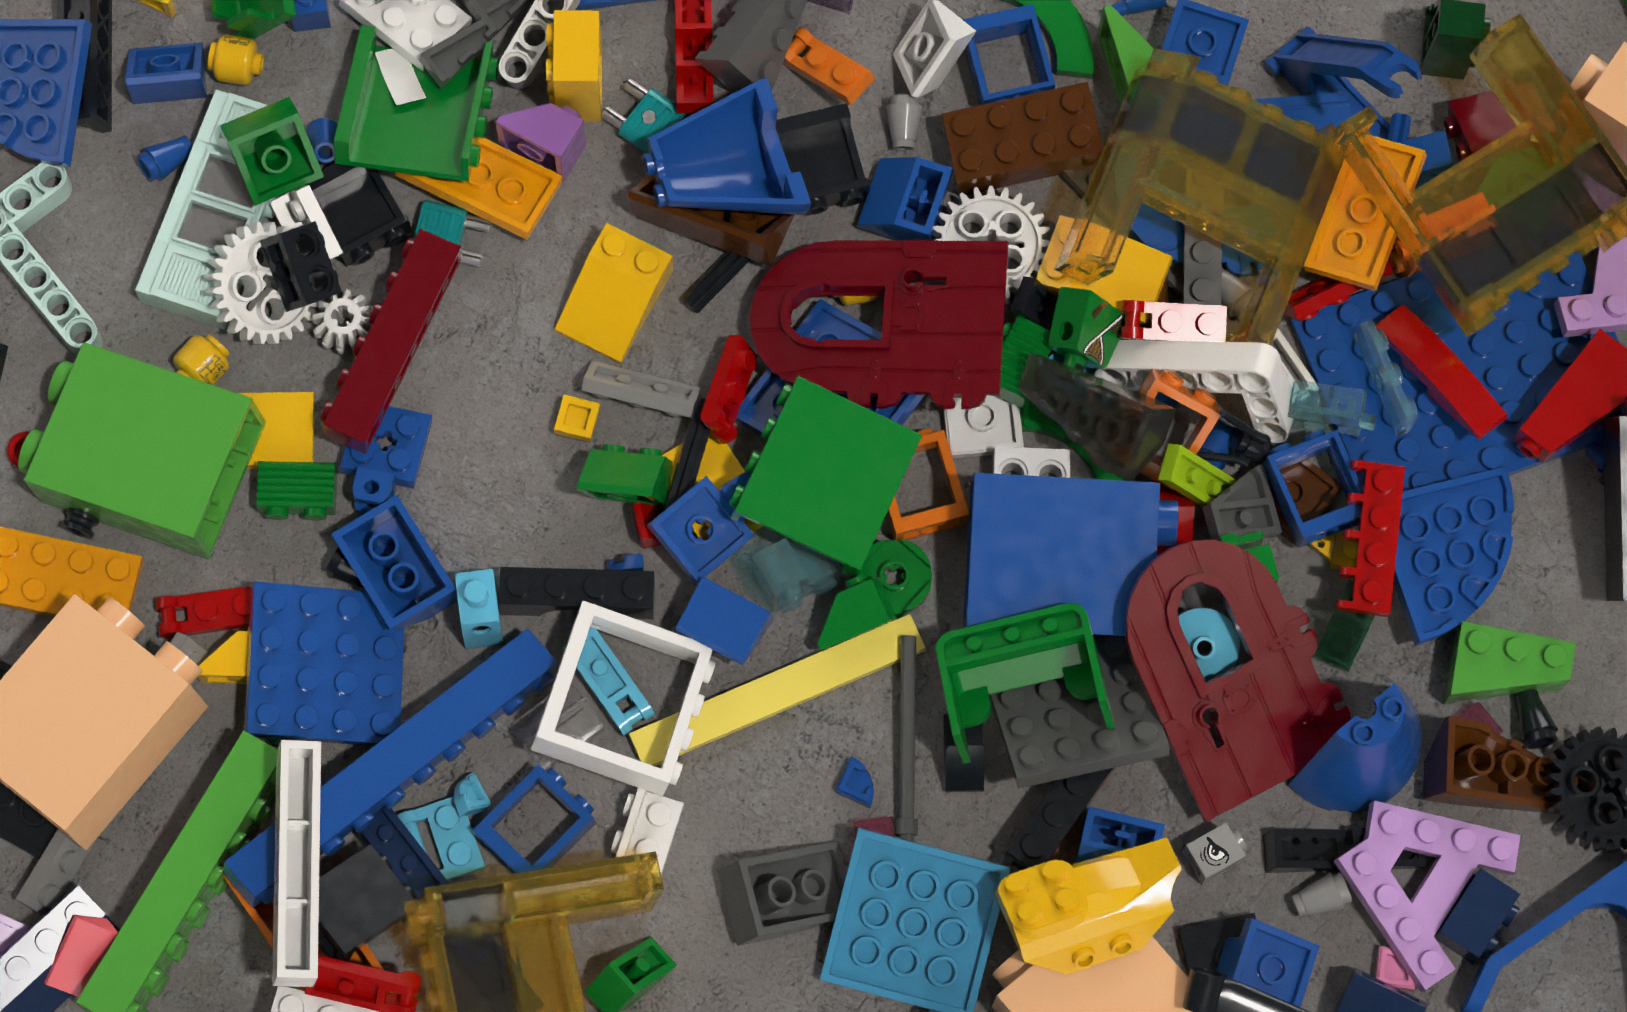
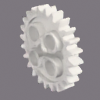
(990, 213)
(240, 261)

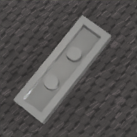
(640, 389)

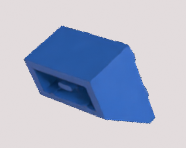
(905, 198)
(1111, 832)

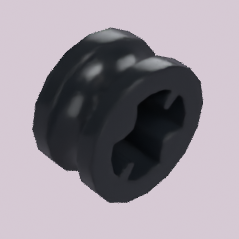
(79, 523)

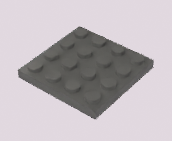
(1062, 737)

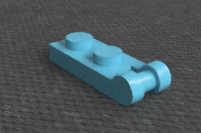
(611, 683)

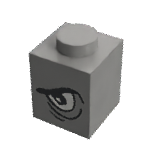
(1215, 853)

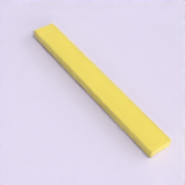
(782, 689)

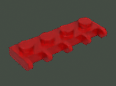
(1375, 539)

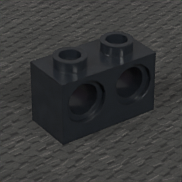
(294, 268)

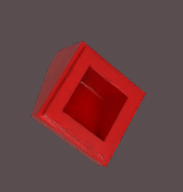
(643, 515)

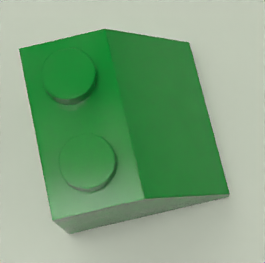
(272, 150)
(625, 476)

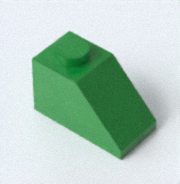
(856, 611)
(630, 977)

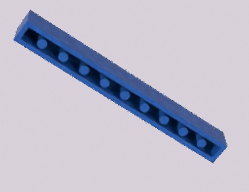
(406, 757)

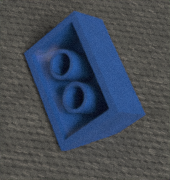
(396, 565)

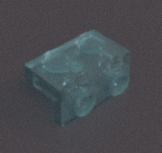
(1332, 405)

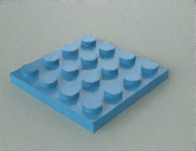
(914, 923)

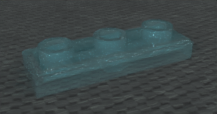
(1386, 377)

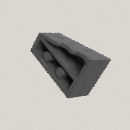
(752, 42)

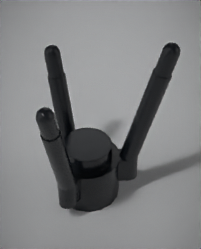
(1246, 441)

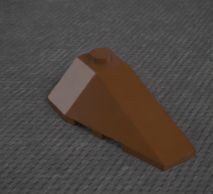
(1485, 770)

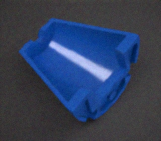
(727, 158)
(1365, 757)

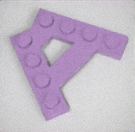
(1608, 302)
(1412, 923)

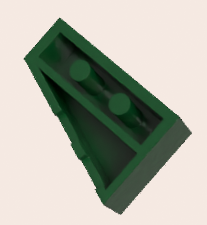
(1450, 36)

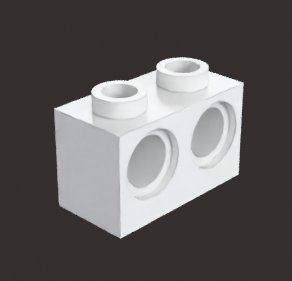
(1031, 461)

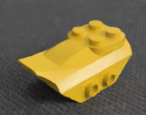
(1091, 909)

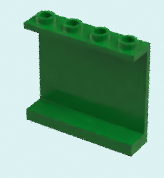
(420, 136)
(825, 473)

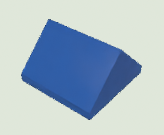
(166, 73)
(724, 621)

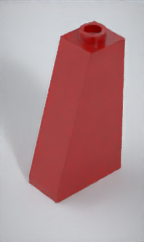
(1579, 401)

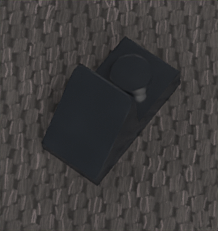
(961, 776)

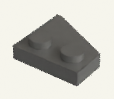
(1244, 508)

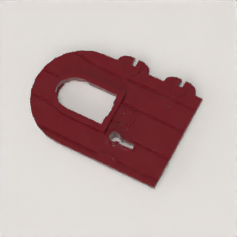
(933, 336)
(1265, 711)

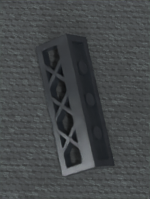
(96, 87)

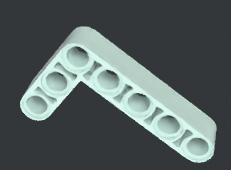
(30, 263)

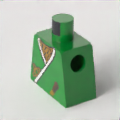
(1085, 329)

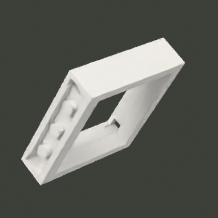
(603, 760)

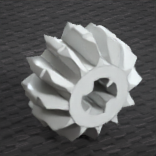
(332, 312)

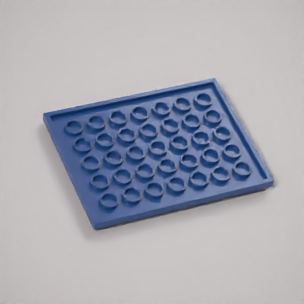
(1512, 357)

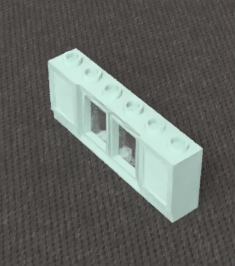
(203, 209)

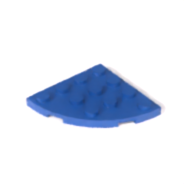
(42, 86)
(1451, 549)

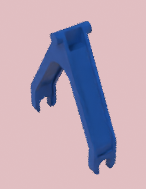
(1323, 63)
(1606, 893)

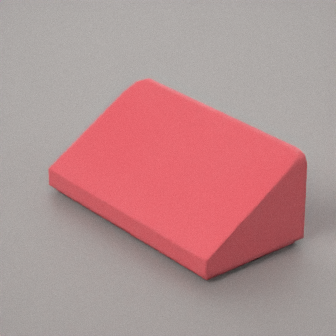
(80, 953)

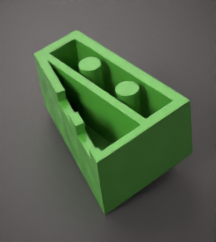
(1505, 662)

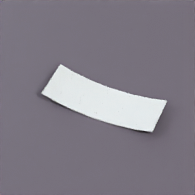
(399, 77)

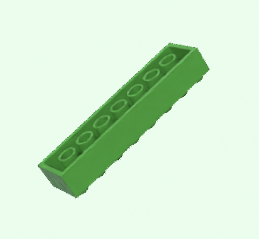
(185, 882)

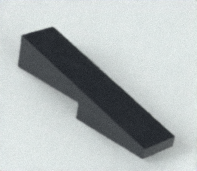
(1317, 849)

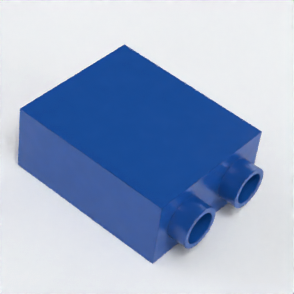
(1061, 543)

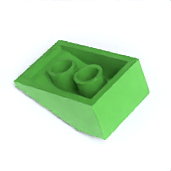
(1122, 49)

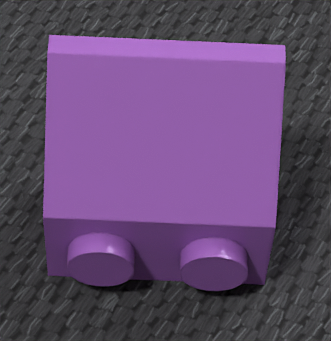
(545, 136)

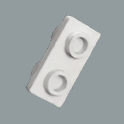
(301, 208)
(649, 826)

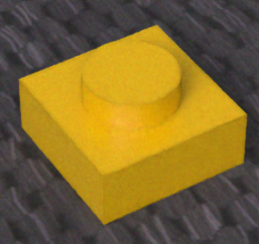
(577, 418)

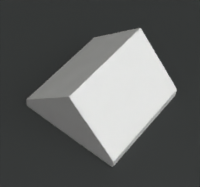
(931, 47)

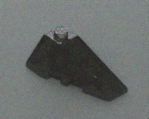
(1106, 419)

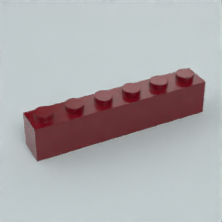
(391, 341)

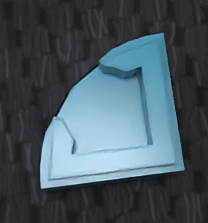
(470, 796)

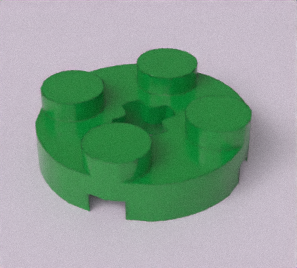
(915, 576)

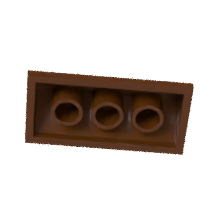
(740, 232)

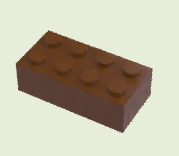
(1023, 138)

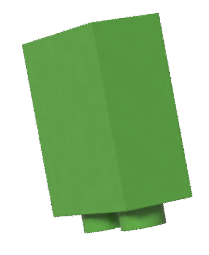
(142, 448)

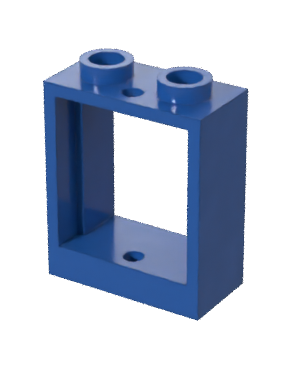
(1002, 25)
(1327, 524)
(505, 853)

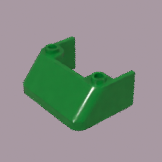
(1015, 655)

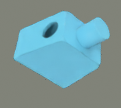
(479, 607)

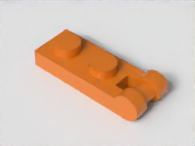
(827, 67)

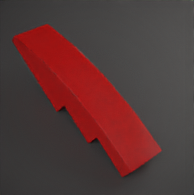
(692, 35)
(1442, 372)

